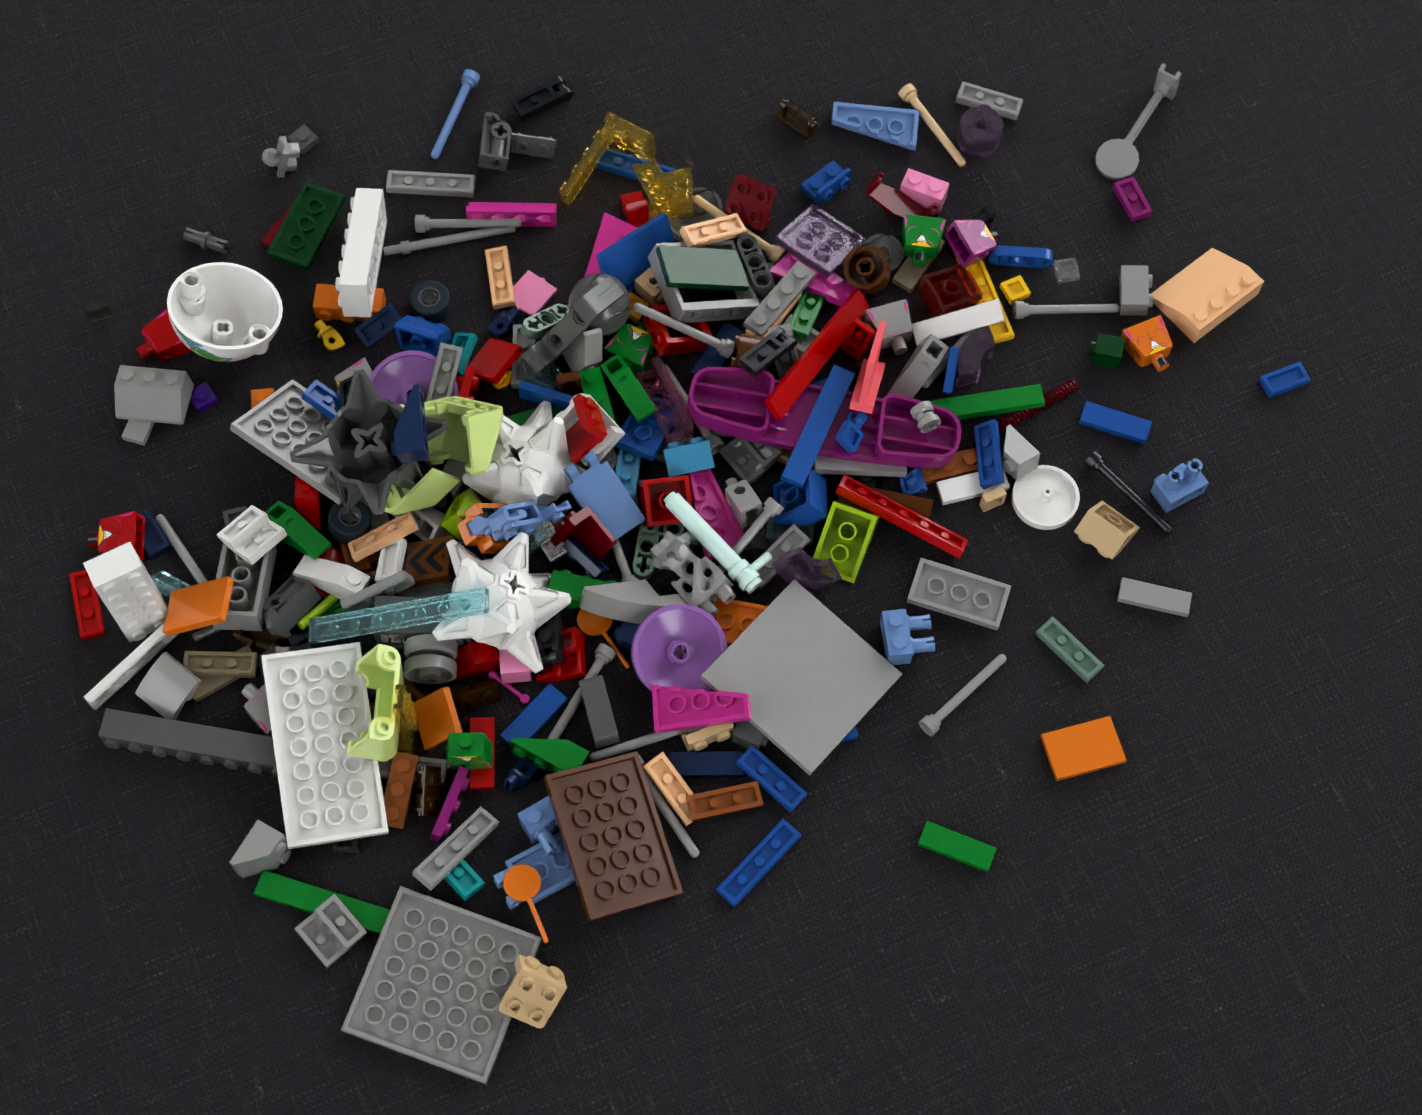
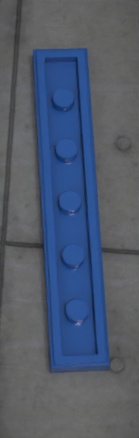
(817, 426)

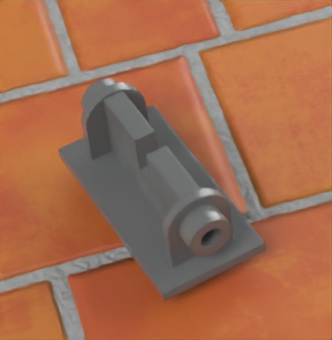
(533, 145)

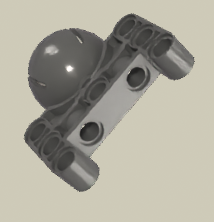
(593, 303)

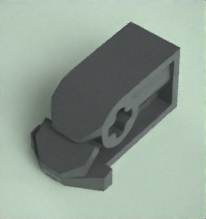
(494, 143)
(289, 605)

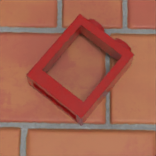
(678, 345)

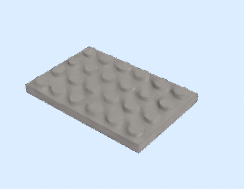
(283, 425)

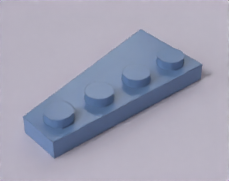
(879, 122)

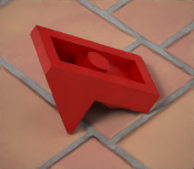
(635, 208)

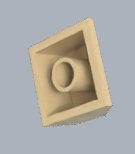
(1106, 529)

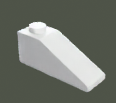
(332, 577)

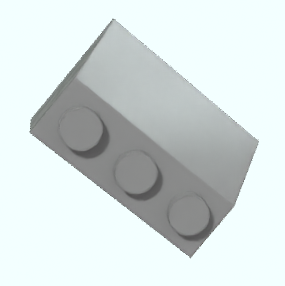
(152, 394)

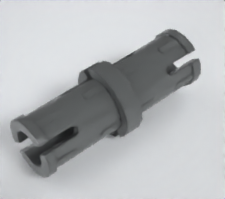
(206, 240)

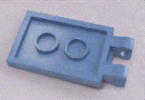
(604, 495)
(553, 870)

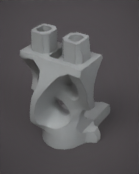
(705, 589)

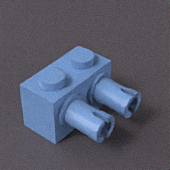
(1179, 485)
(896, 637)
(539, 824)

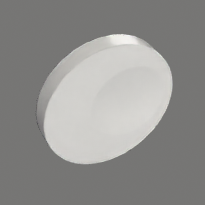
(1045, 498)

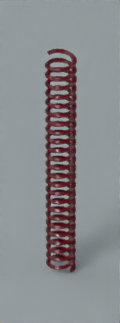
(1028, 412)

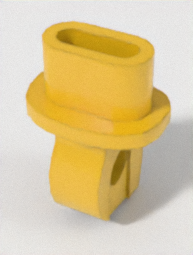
(327, 333)

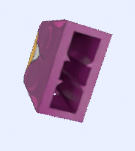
(970, 240)

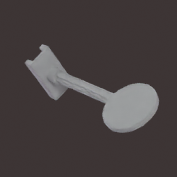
(1119, 157)

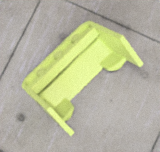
(423, 494)

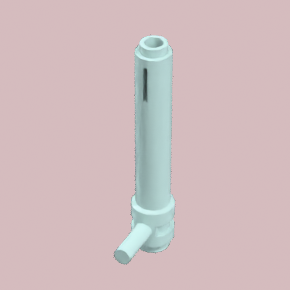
(737, 568)

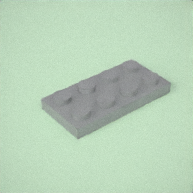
(959, 594)

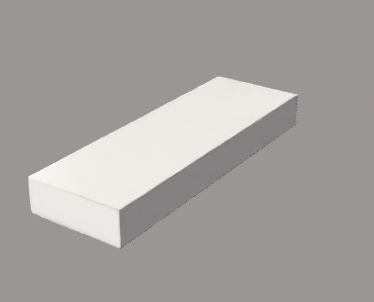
(964, 488)

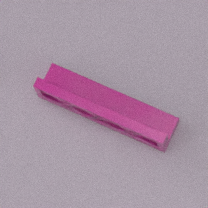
(529, 213)

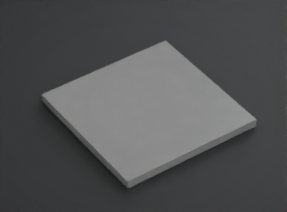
(803, 676)
(439, 985)

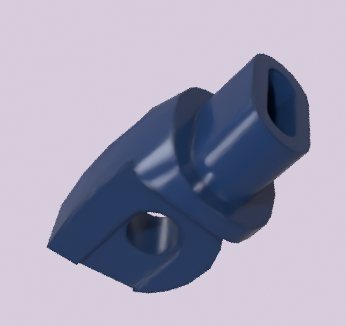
(506, 320)
(519, 778)

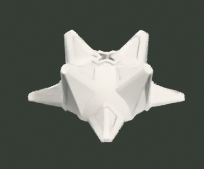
(527, 461)
(516, 600)

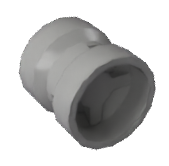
(925, 416)

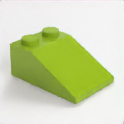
(846, 538)

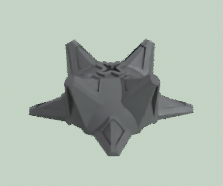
(359, 447)

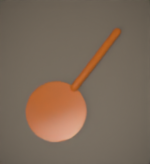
(598, 625)
(523, 884)

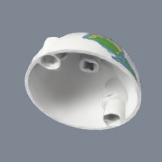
(234, 313)

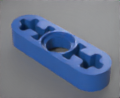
(1021, 256)

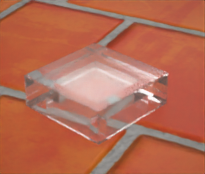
(1066, 270)

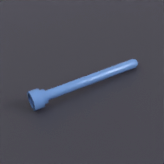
(469, 80)

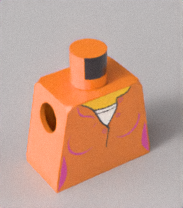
(1148, 343)

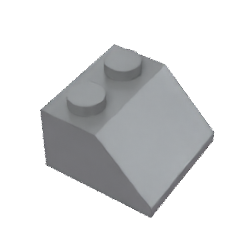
(261, 850)

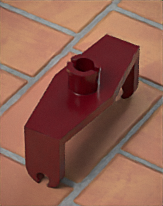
(895, 201)

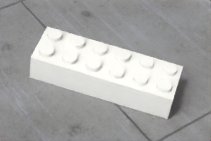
(362, 252)
(127, 591)

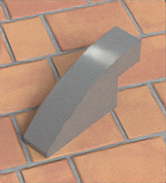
(625, 600)

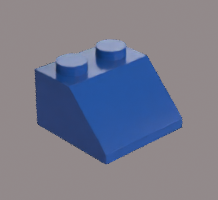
(421, 335)
(801, 505)

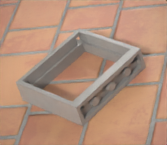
(706, 310)

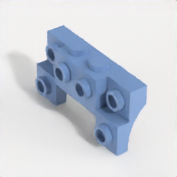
(516, 518)

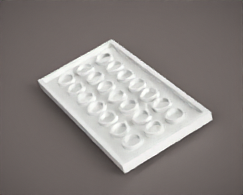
(313, 714)

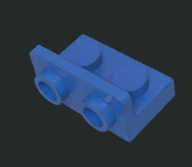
(826, 182)

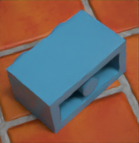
(689, 456)

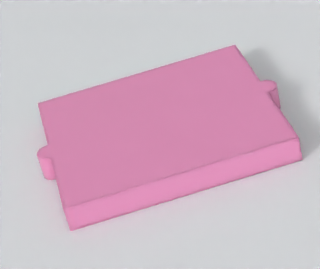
(532, 293)

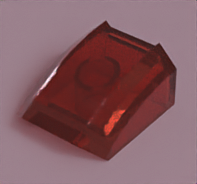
(949, 290)

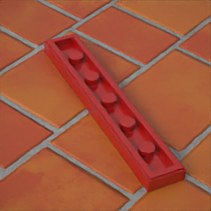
(901, 516)

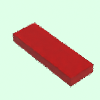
(87, 606)
(483, 778)

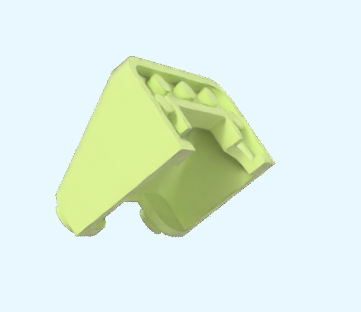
(470, 432)
(382, 672)

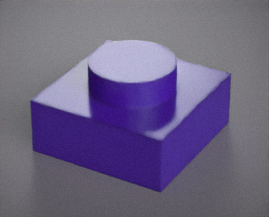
(203, 397)

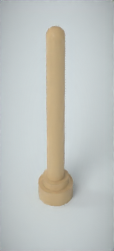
(909, 94)
(772, 251)

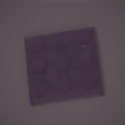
(819, 240)

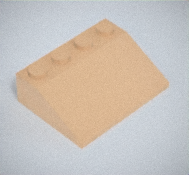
(1207, 293)

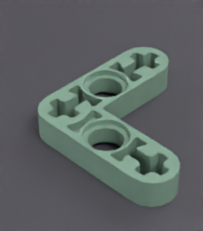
(552, 314)
(653, 537)

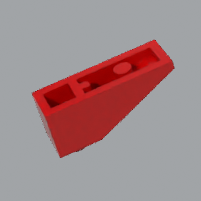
(858, 339)

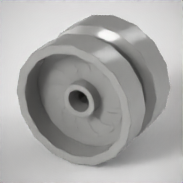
(430, 659)

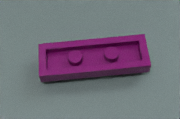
(450, 804)

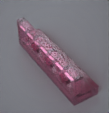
(671, 396)

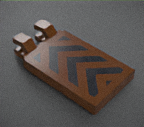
(424, 560)

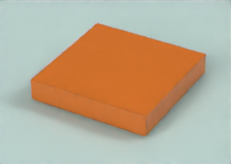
(437, 717)

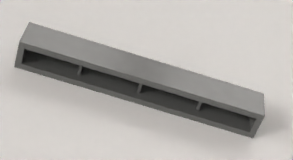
(188, 741)

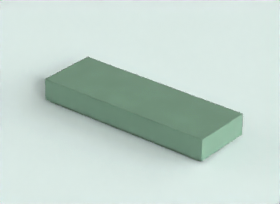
(1069, 649)

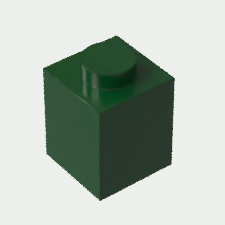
(1106, 350)

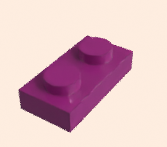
(1132, 199)

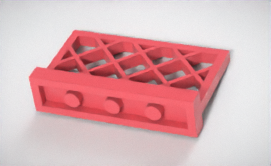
(869, 376)

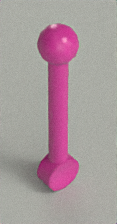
(524, 698)

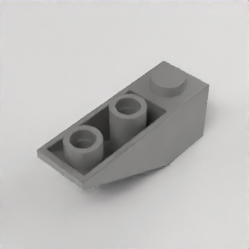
(919, 367)

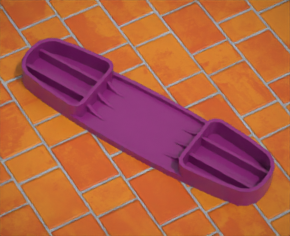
(734, 405)

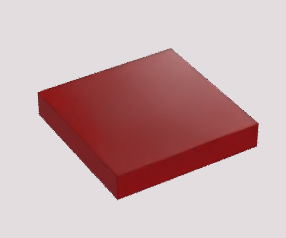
(495, 359)

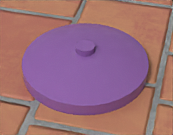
(402, 371)
(676, 647)

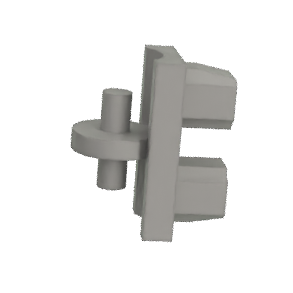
(283, 156)

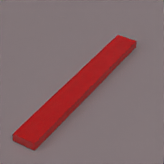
(816, 355)

